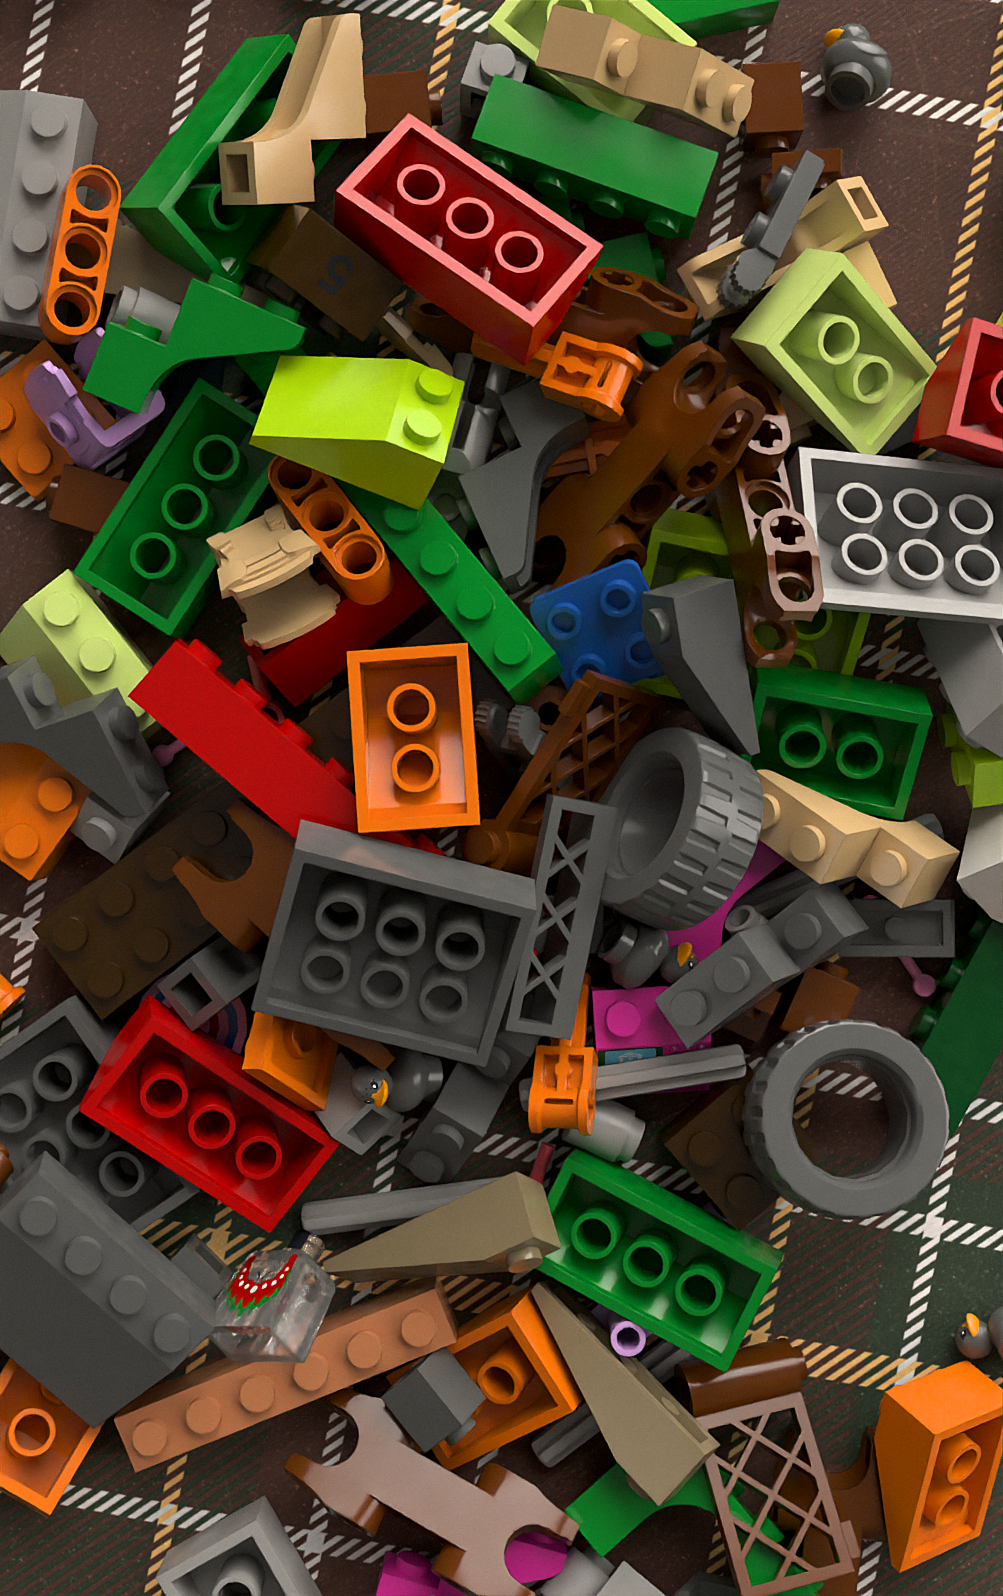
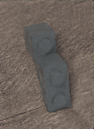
(506, 491)
(89, 738)
(760, 962)
(212, 980)
(466, 1106)

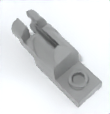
(470, 439)

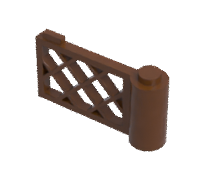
(513, 836)
(758, 1384)

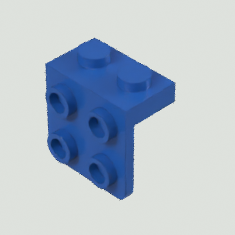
(598, 625)

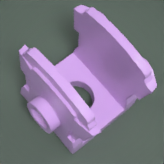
(68, 420)

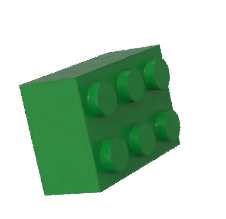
(841, 735)

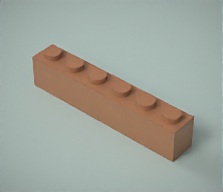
(241, 1394)

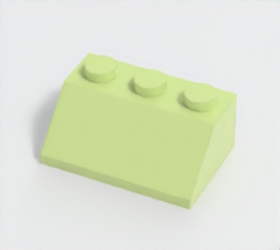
(523, 25)
(77, 645)

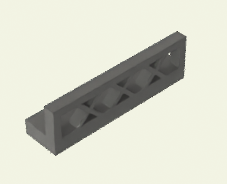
(568, 920)

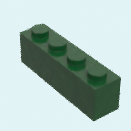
(965, 1020)

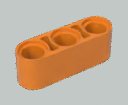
(96, 233)
(343, 547)

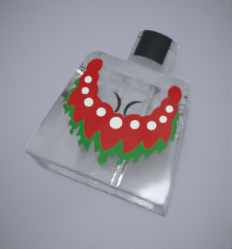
(274, 1304)

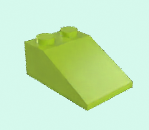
(362, 421)

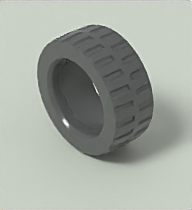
(680, 828)
(915, 1127)

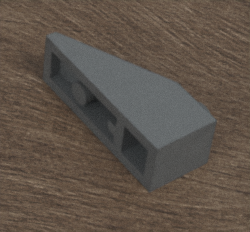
(700, 647)

